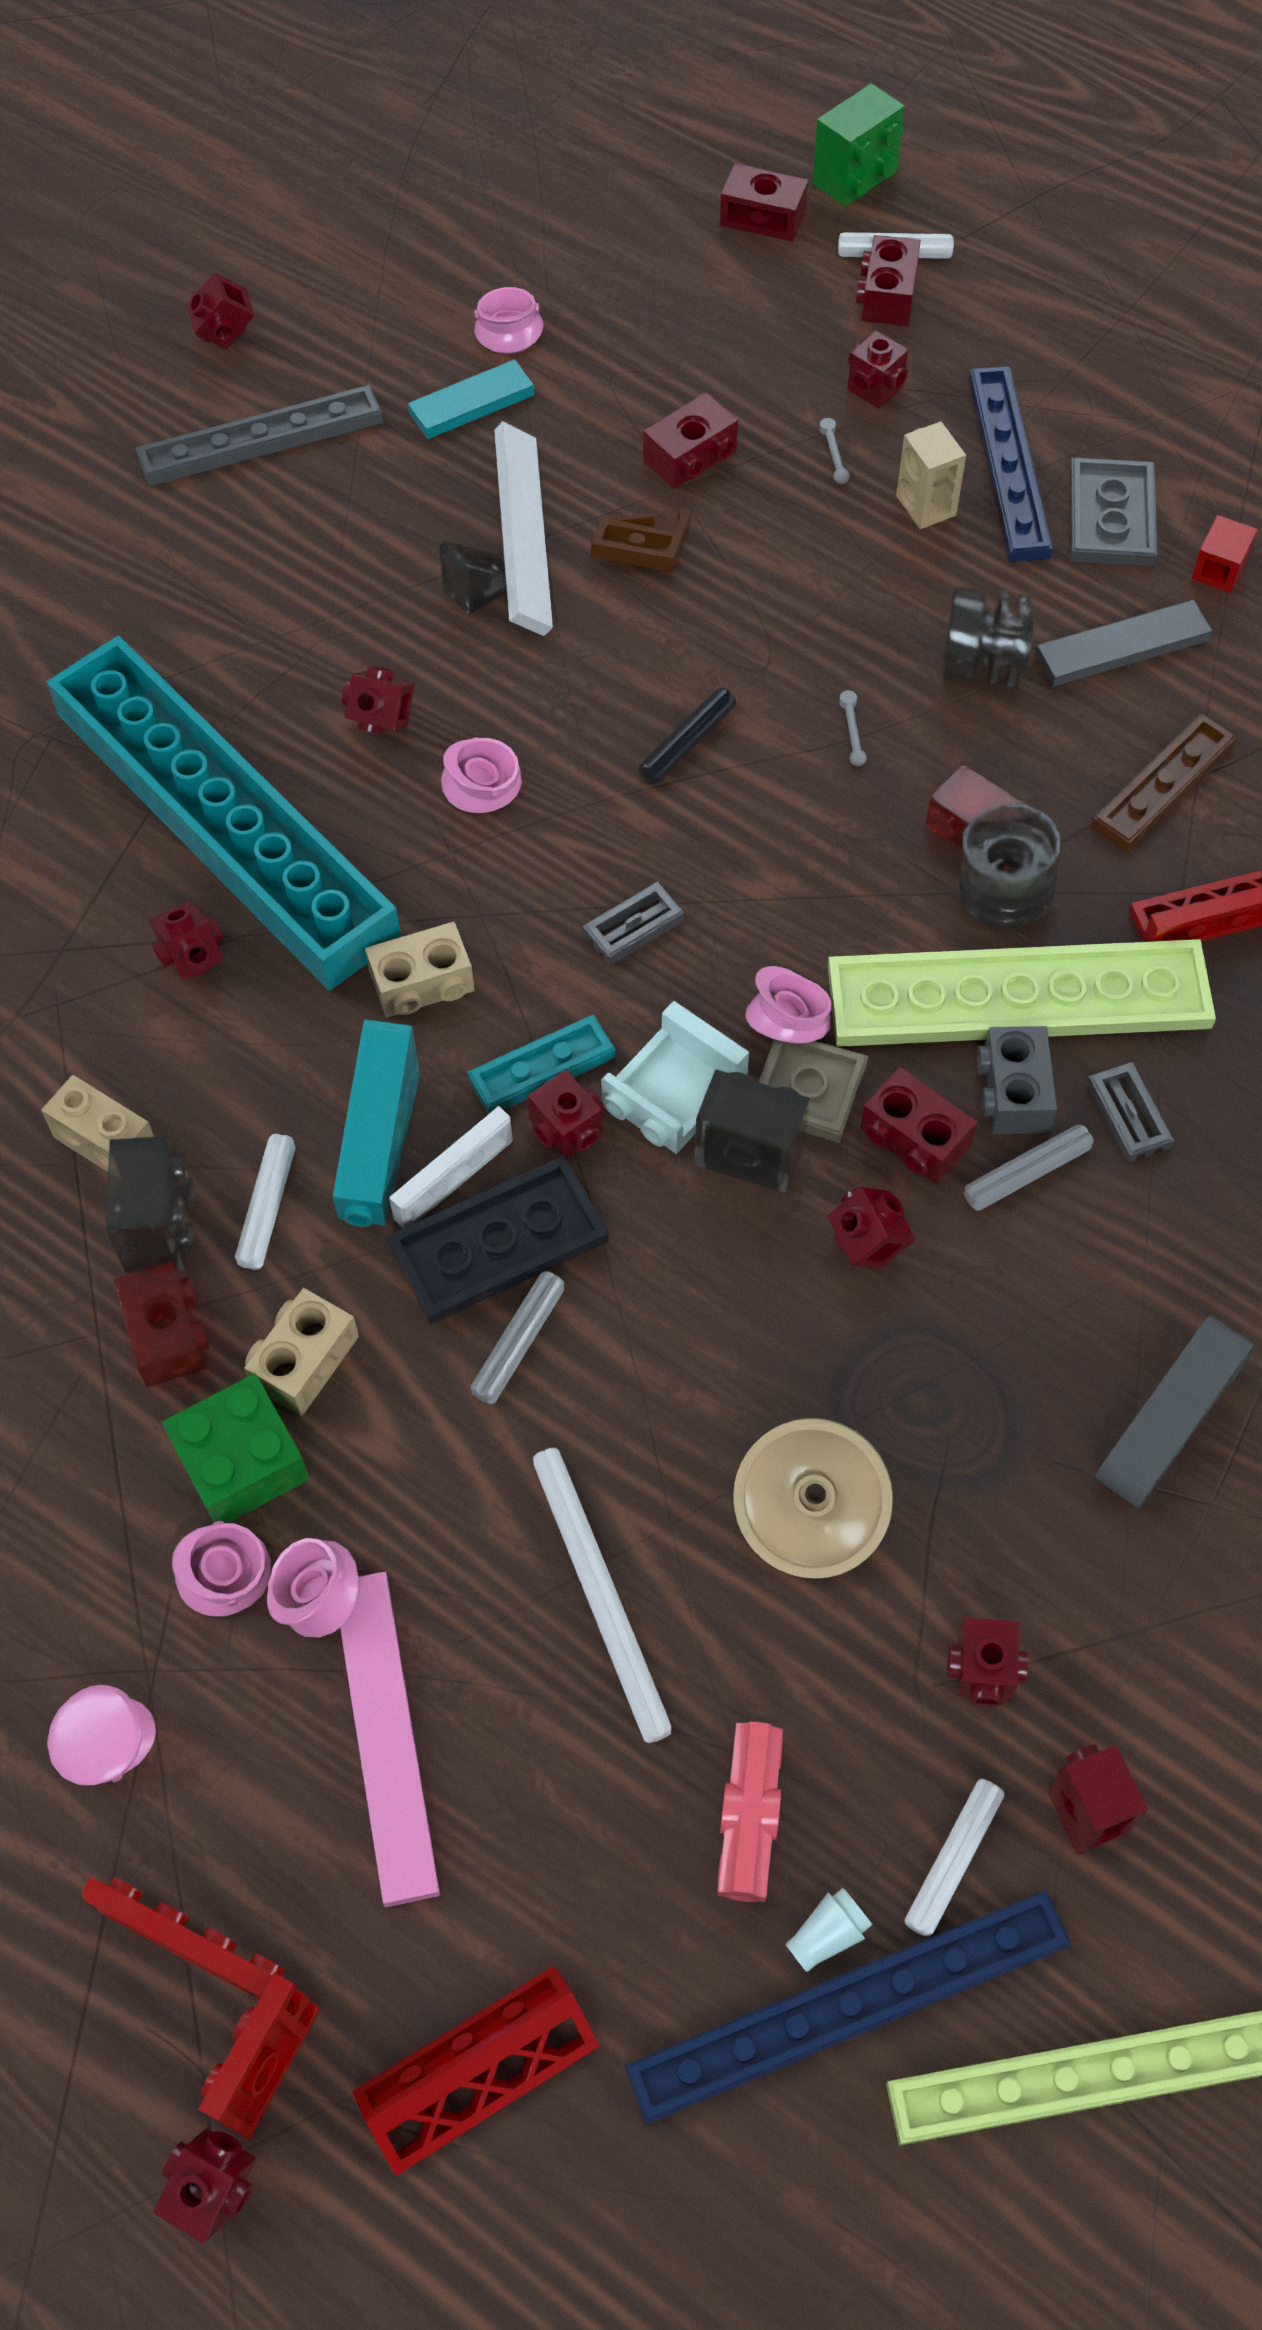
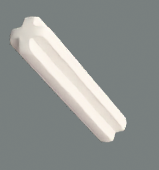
(930, 247)
(265, 1201)
(954, 1858)

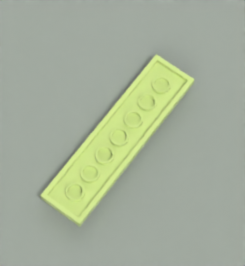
(1057, 987)

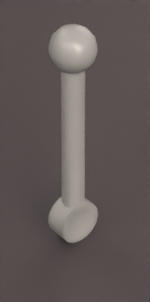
(827, 428)
(848, 702)

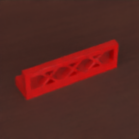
(1202, 920)
(463, 2055)

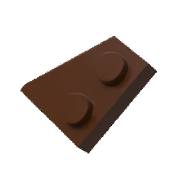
(641, 539)

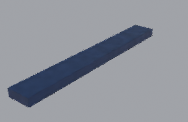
(845, 2007)

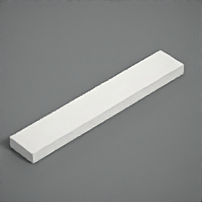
(523, 529)

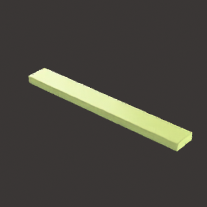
(1076, 2078)

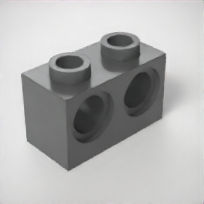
(1025, 1080)

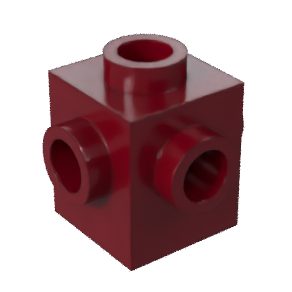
(220, 310)
(877, 369)
(377, 700)
(186, 940)
(566, 1115)
(871, 1226)
(987, 1661)
(205, 2184)

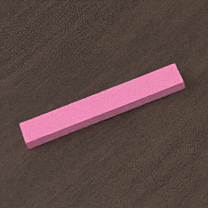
(388, 1747)

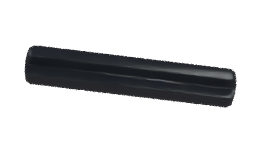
(687, 736)

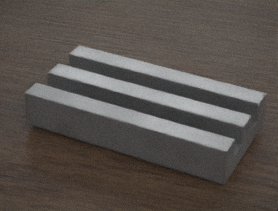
(639, 928)
(1111, 1115)

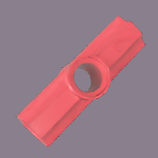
(750, 1812)

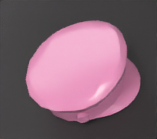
(508, 320)
(480, 775)
(789, 1007)
(221, 1569)
(313, 1587)
(99, 1735)

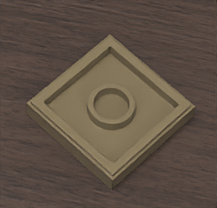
(824, 1075)

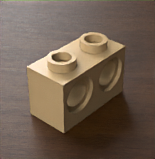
(930, 475)
(416, 960)
(89, 1119)
(312, 1355)

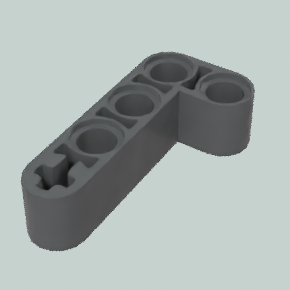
(1175, 1411)

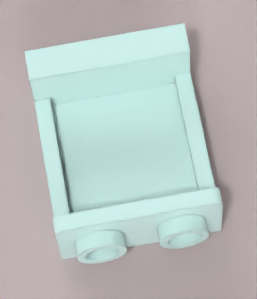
(670, 1078)

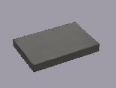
(1112, 512)

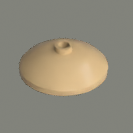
(805, 1534)

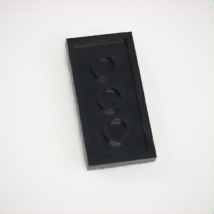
(497, 1239)

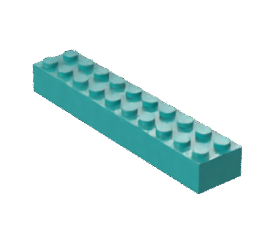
(224, 812)

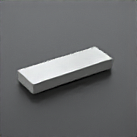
(451, 1168)

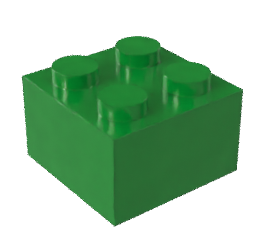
(858, 144)
(236, 1450)

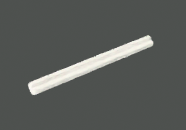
(602, 1596)

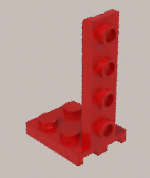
(264, 2036)

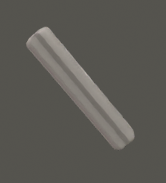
(1028, 1167)
(517, 1337)

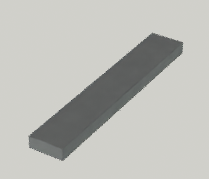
(259, 435)

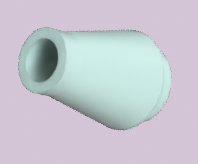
(829, 1930)

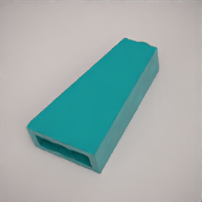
(376, 1122)

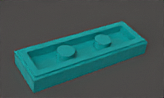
(471, 399)
(524, 1070)

